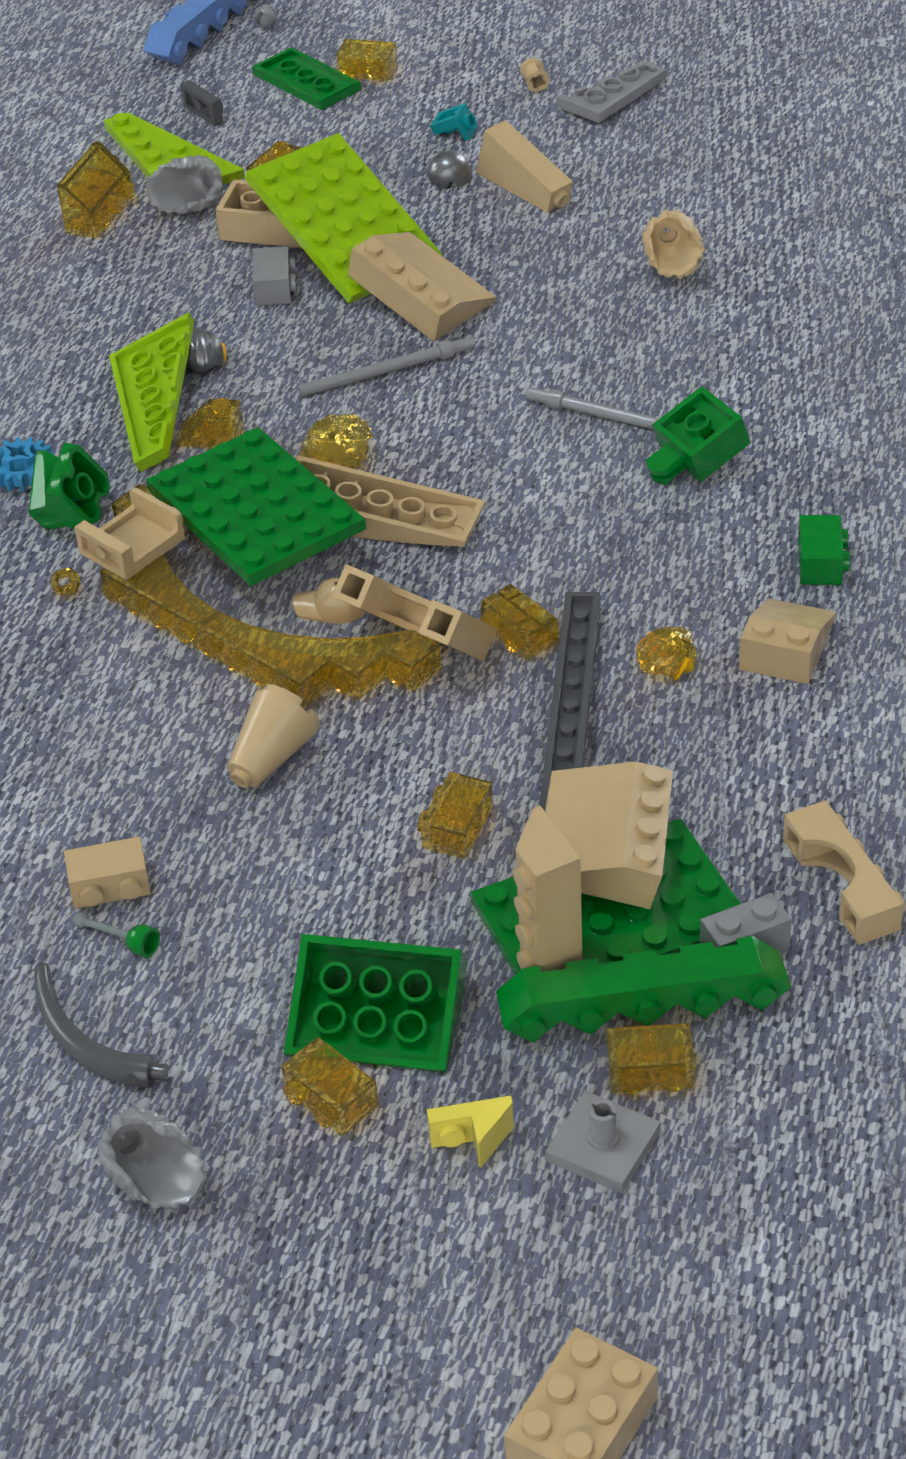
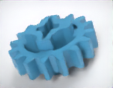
(18, 462)

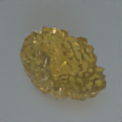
(338, 440)

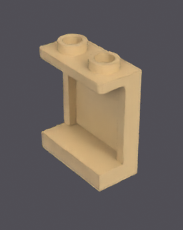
(133, 536)

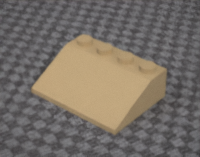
(417, 282)
(615, 825)

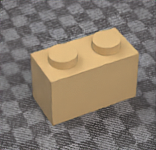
(107, 872)

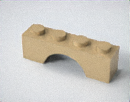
(821, 839)

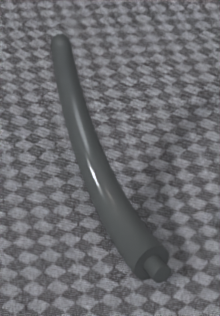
(113, 1064)

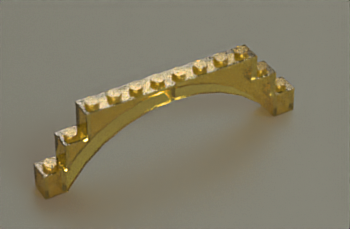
(269, 657)

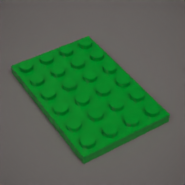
(256, 505)
(687, 892)

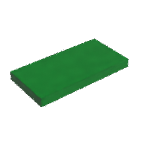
(306, 78)

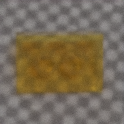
(94, 192)

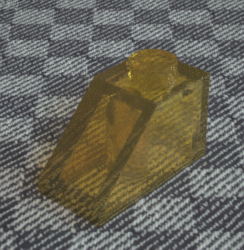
(212, 424)

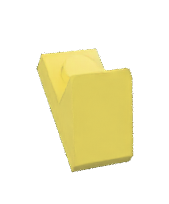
(480, 1121)

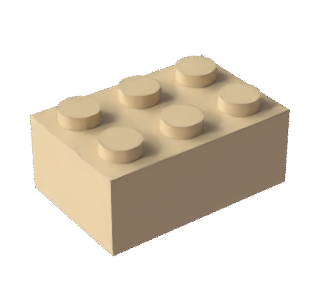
(584, 1404)

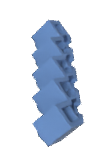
(188, 26)

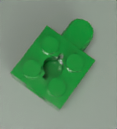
(696, 438)

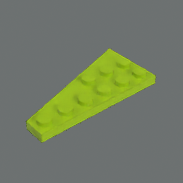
(153, 146)
(150, 386)

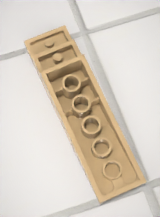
(400, 509)

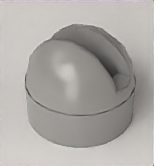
(265, 16)

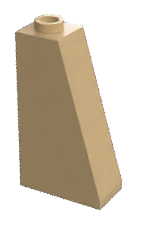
(521, 168)

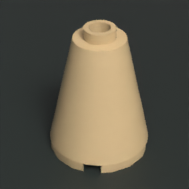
(270, 735)

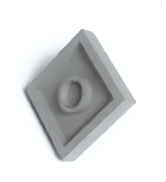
(603, 1141)

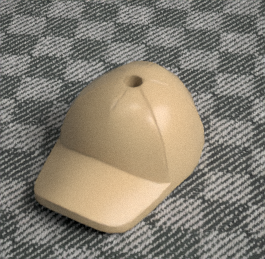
(322, 607)

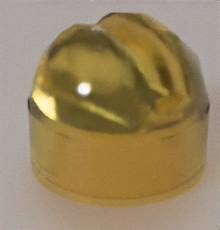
(65, 589)

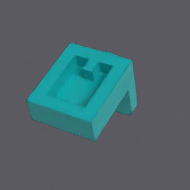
(453, 119)

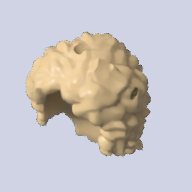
(676, 250)

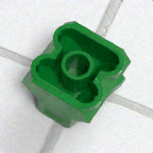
(66, 488)

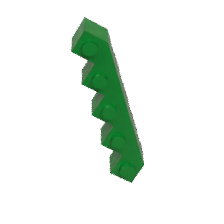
(642, 986)

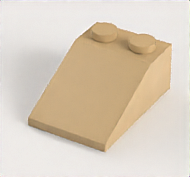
(784, 640)

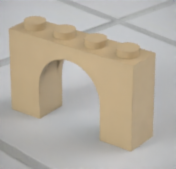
(411, 611)

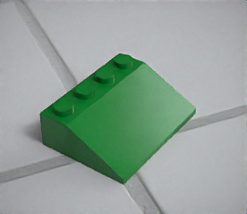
(377, 1001)

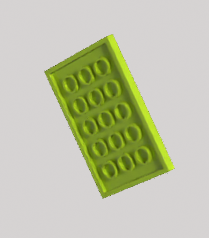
(331, 206)

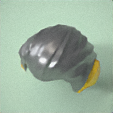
(205, 351)

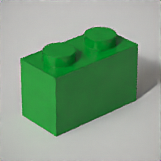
(821, 550)

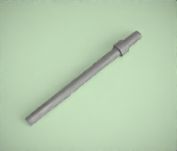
(442, 350)
(559, 399)

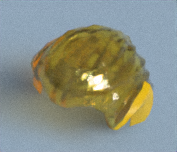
(667, 652)

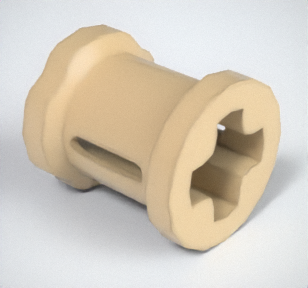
(534, 74)

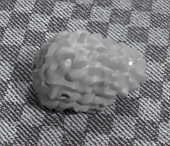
(185, 185)
(151, 1159)

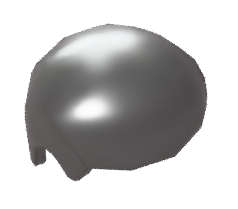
(449, 167)

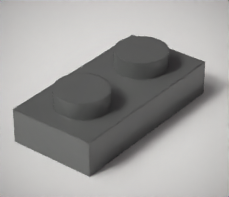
(202, 102)

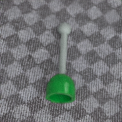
(140, 940)

